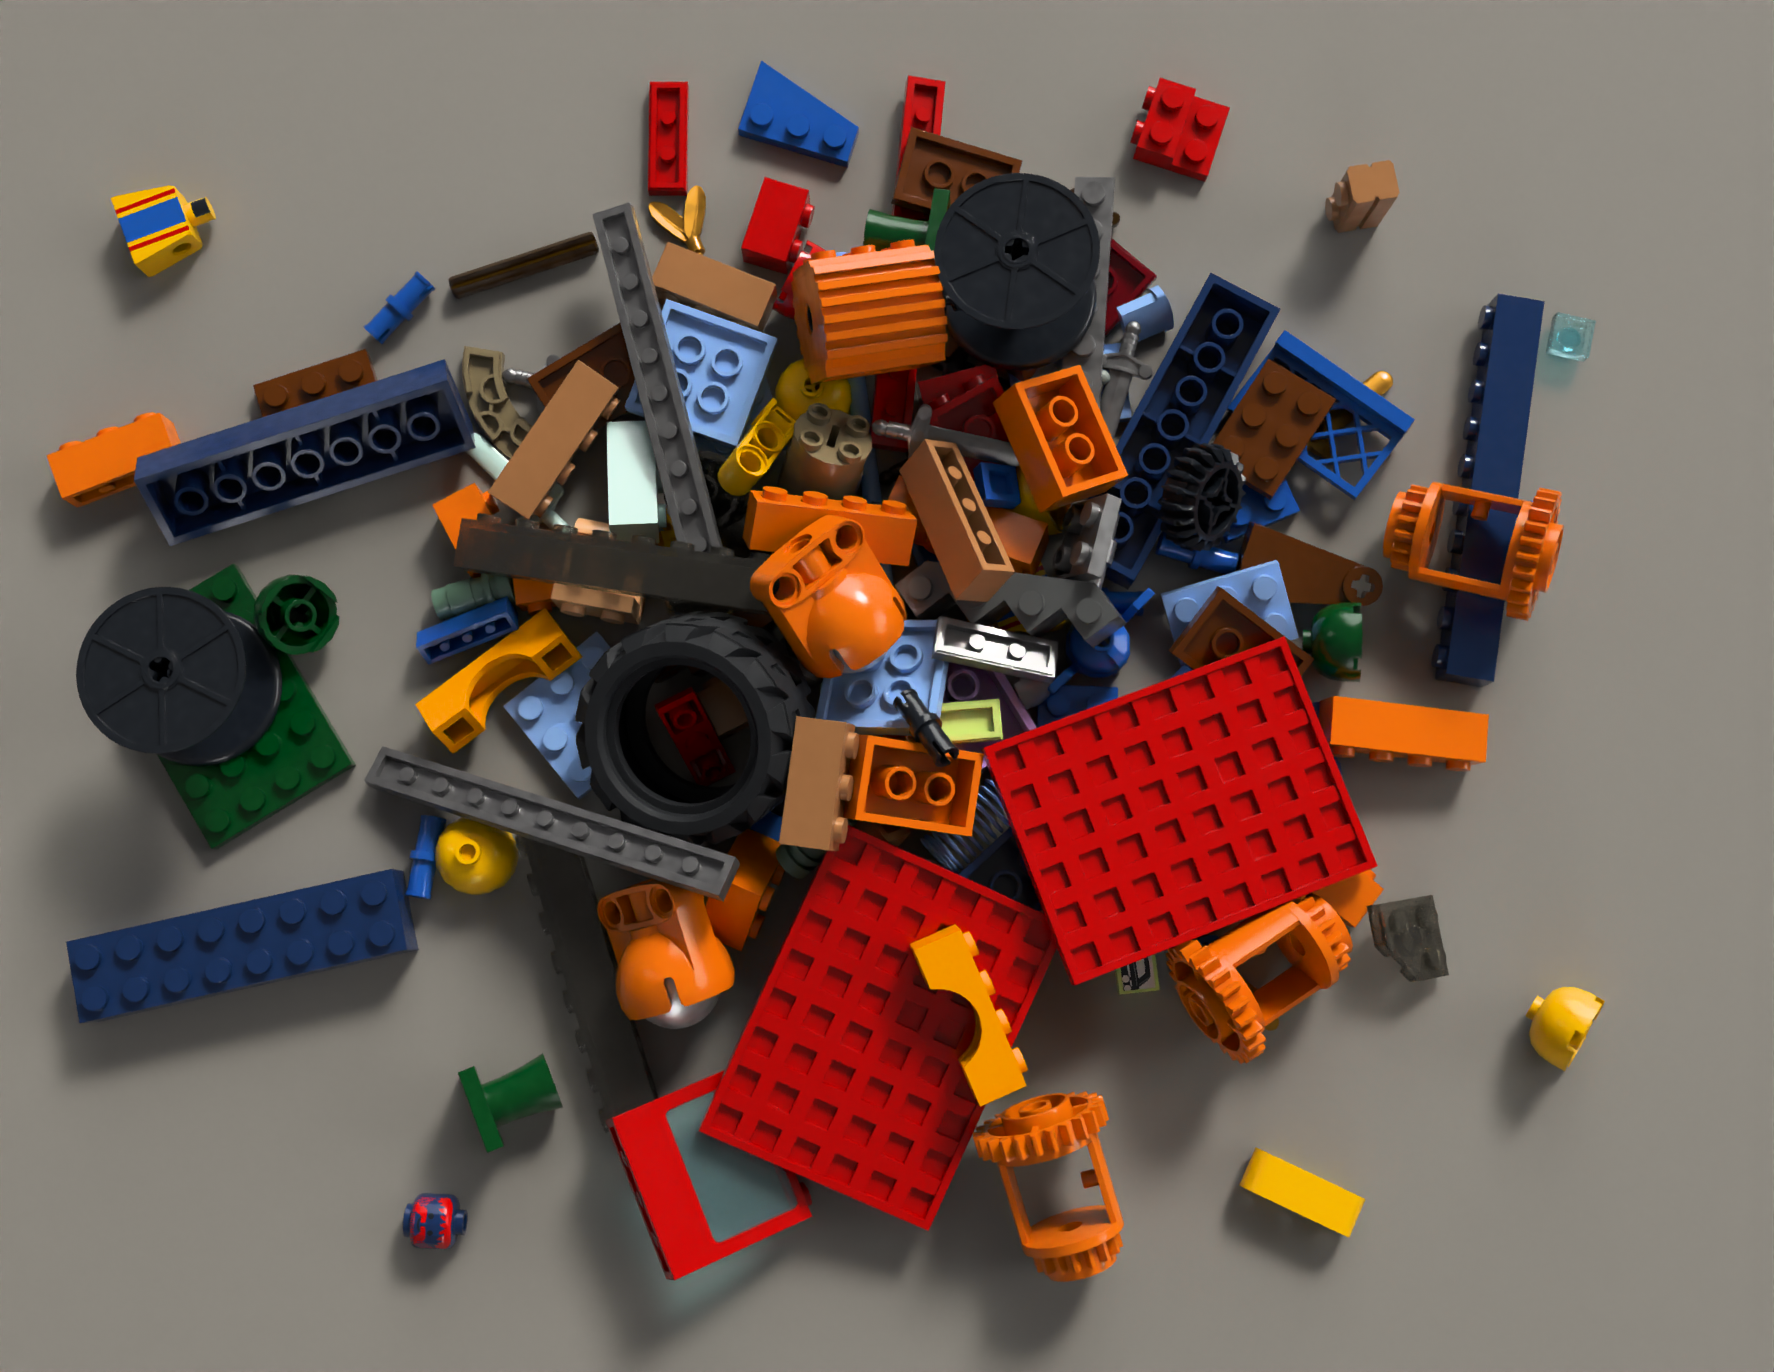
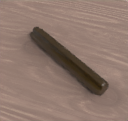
(523, 265)

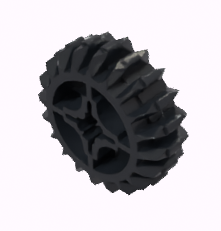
(1201, 496)

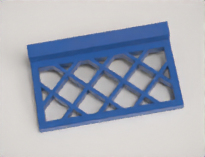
(1349, 395)

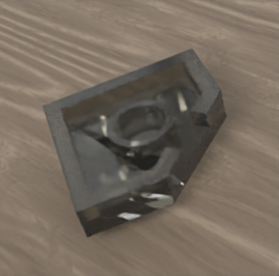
(1410, 935)

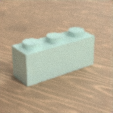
(633, 482)

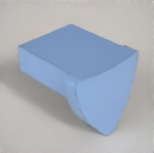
(1150, 311)

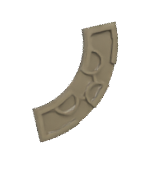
(489, 399)

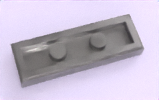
(995, 650)

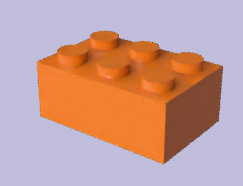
(1060, 438)
(905, 788)

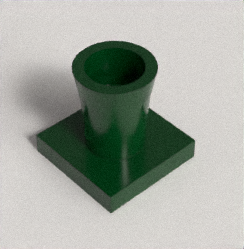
(885, 229)
(509, 1097)

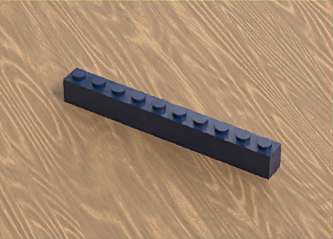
(1491, 465)

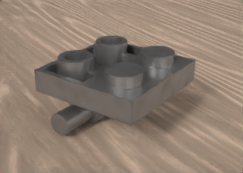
(1088, 540)

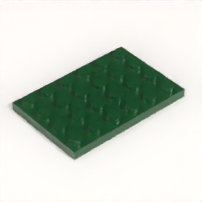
(282, 767)

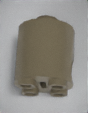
(826, 453)

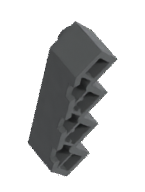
(1034, 599)

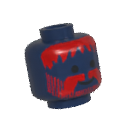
(434, 1221)

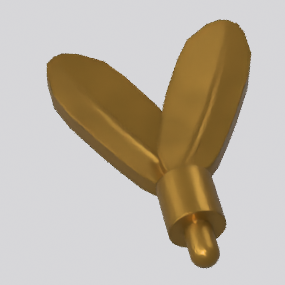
(687, 228)

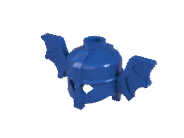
(1098, 661)

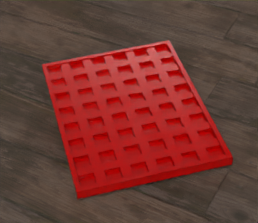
(1178, 809)
(849, 1049)

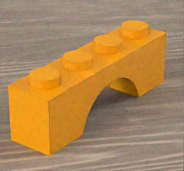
(460, 705)
(989, 1061)

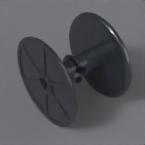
(1021, 270)
(178, 677)

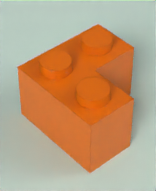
(749, 892)

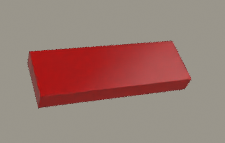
(668, 139)

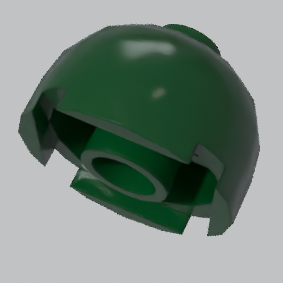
(296, 614)
(1336, 641)

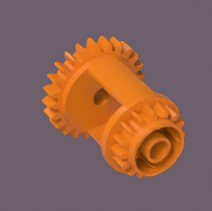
(1531, 554)
(1220, 999)
(1040, 1130)

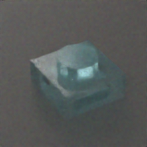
(1570, 336)

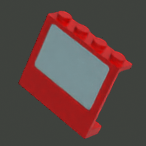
(696, 1190)

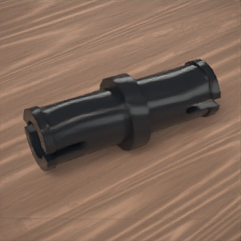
(926, 728)

